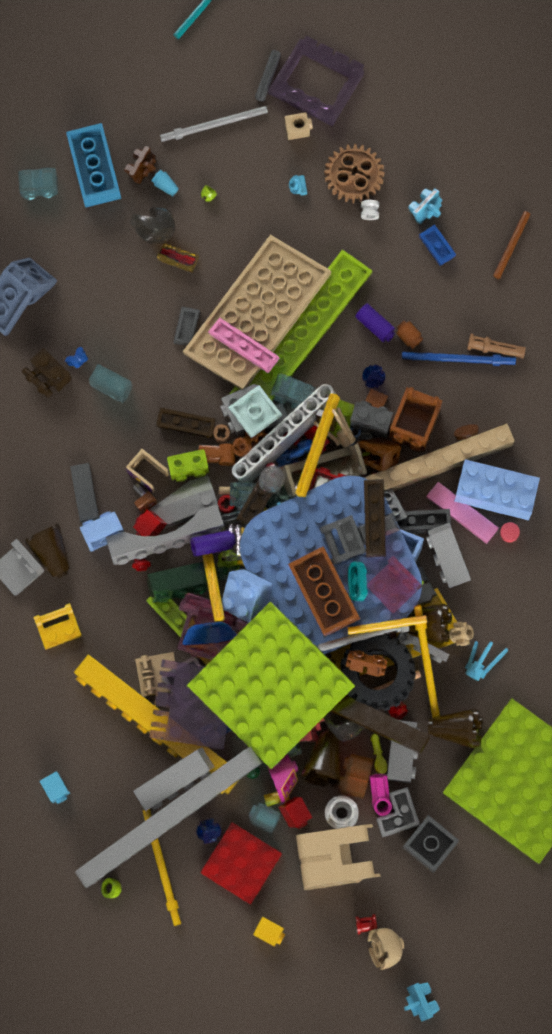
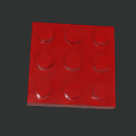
(241, 863)

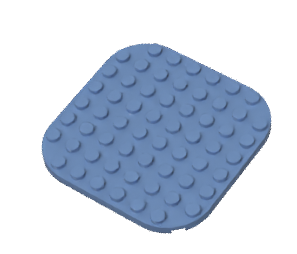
(293, 531)

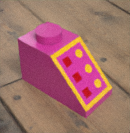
(284, 777)

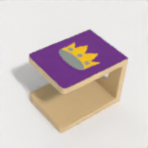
(142, 454)

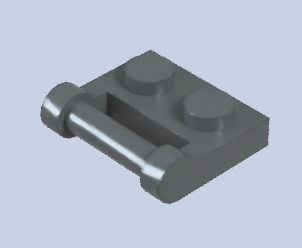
(349, 538)

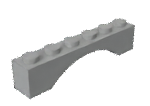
(127, 546)

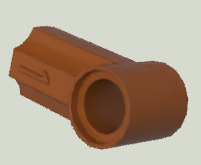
(219, 454)

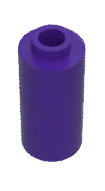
(375, 323)
(212, 543)

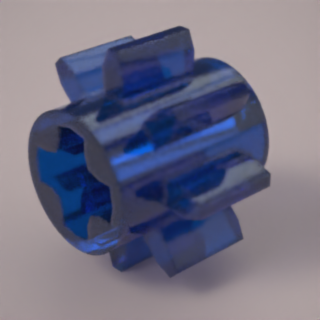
(373, 376)
(208, 831)

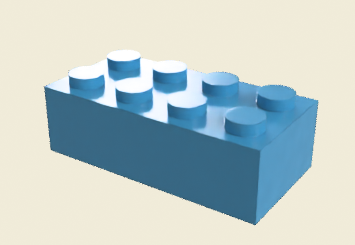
(93, 165)

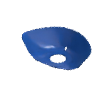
(205, 634)

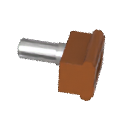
(145, 501)

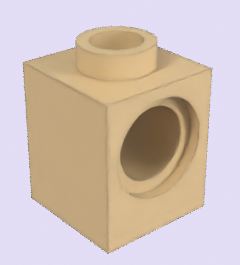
(292, 131)

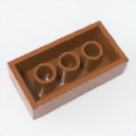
(324, 591)

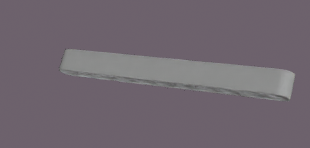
(168, 817)

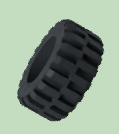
(404, 678)

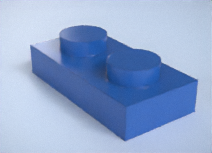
(437, 245)

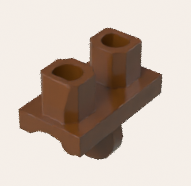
(143, 166)

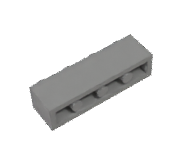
(173, 779)

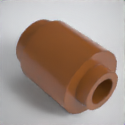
(409, 334)

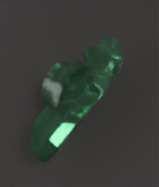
(223, 571)

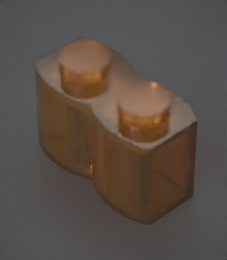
(356, 775)

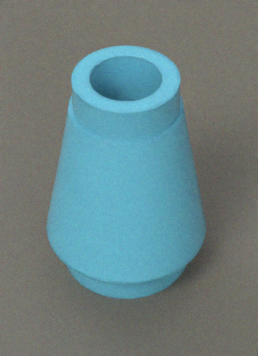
(165, 183)

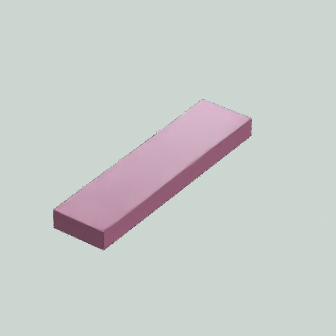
(243, 345)
(462, 513)

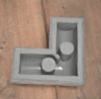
(403, 817)

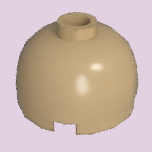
(386, 947)

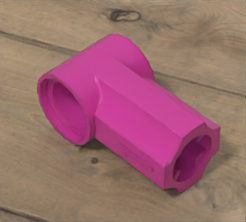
(379, 793)

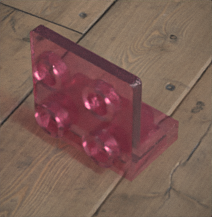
(394, 585)

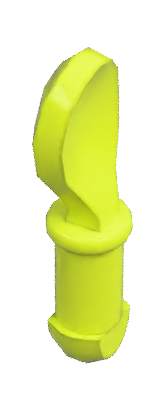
(380, 763)

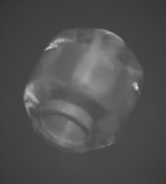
(271, 480)

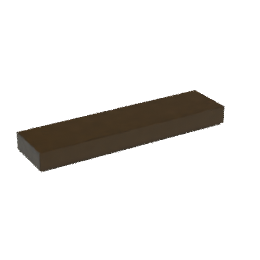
(375, 518)

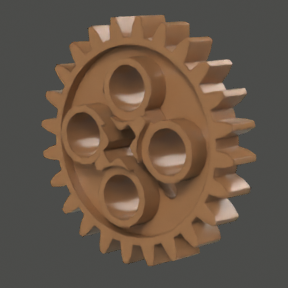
(349, 188)

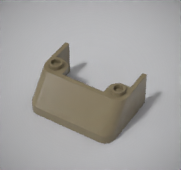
(343, 461)

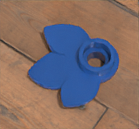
(303, 448)

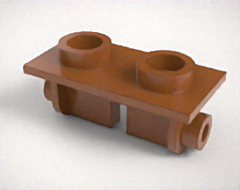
(358, 659)

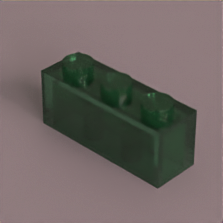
(177, 582)

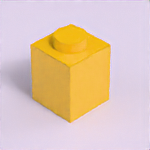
(269, 932)

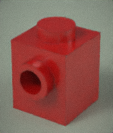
(149, 524)
(295, 813)

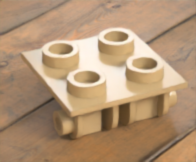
(149, 670)

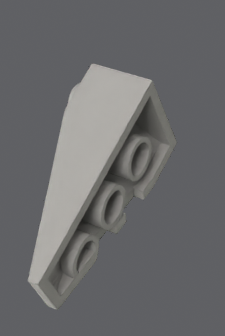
(186, 501)

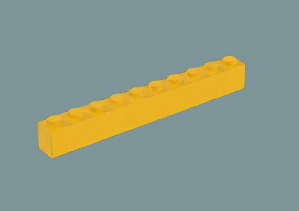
(135, 708)

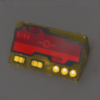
(178, 257)

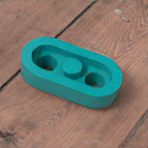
(357, 581)

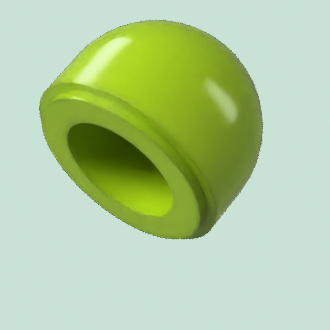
(116, 888)

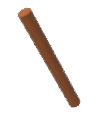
(513, 241)

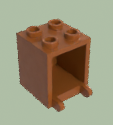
(415, 419)

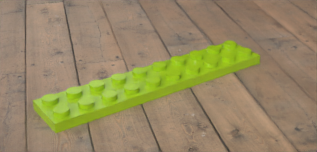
(329, 302)

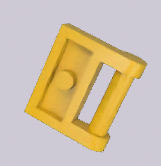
(60, 632)

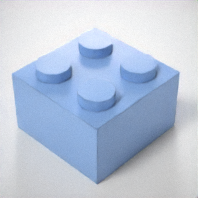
(245, 594)

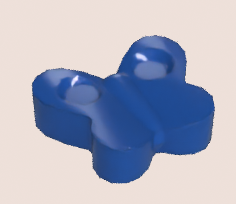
(78, 359)

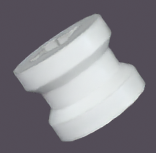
(370, 210)

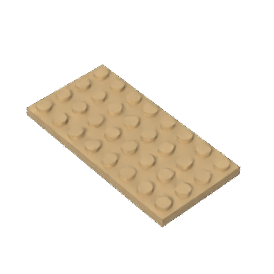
(261, 305)

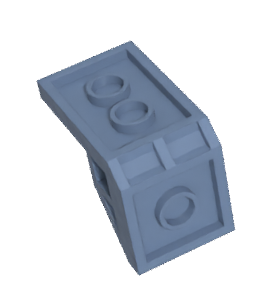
(21, 285)

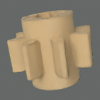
(461, 633)

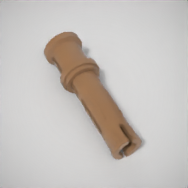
(487, 344)

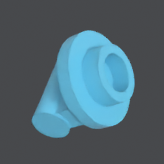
(298, 185)

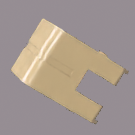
(328, 859)

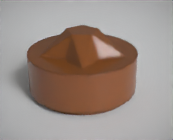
(241, 446)

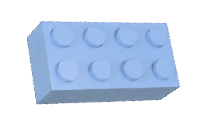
(497, 489)

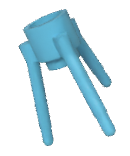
(476, 669)

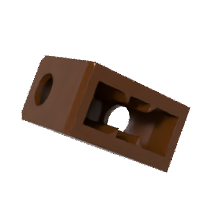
(383, 453)

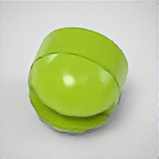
(209, 193)

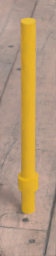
(427, 662)
(172, 904)

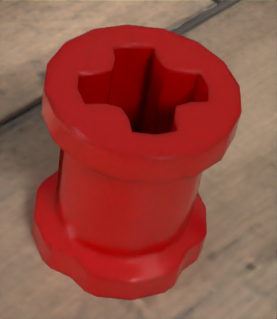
(366, 923)

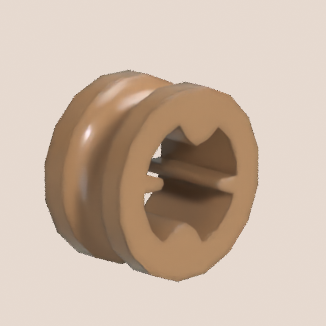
(227, 434)

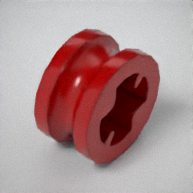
(222, 500)

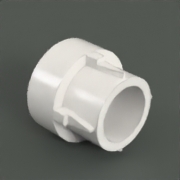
(341, 802)

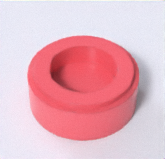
(509, 532)

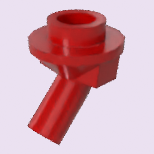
(141, 564)

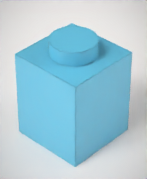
(55, 788)

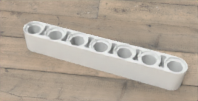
(275, 437)

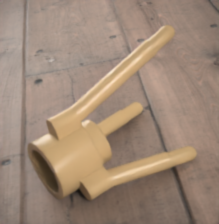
(344, 435)

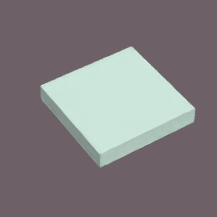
(255, 411)

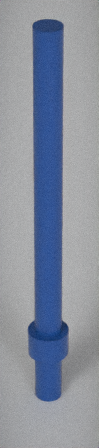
(495, 360)

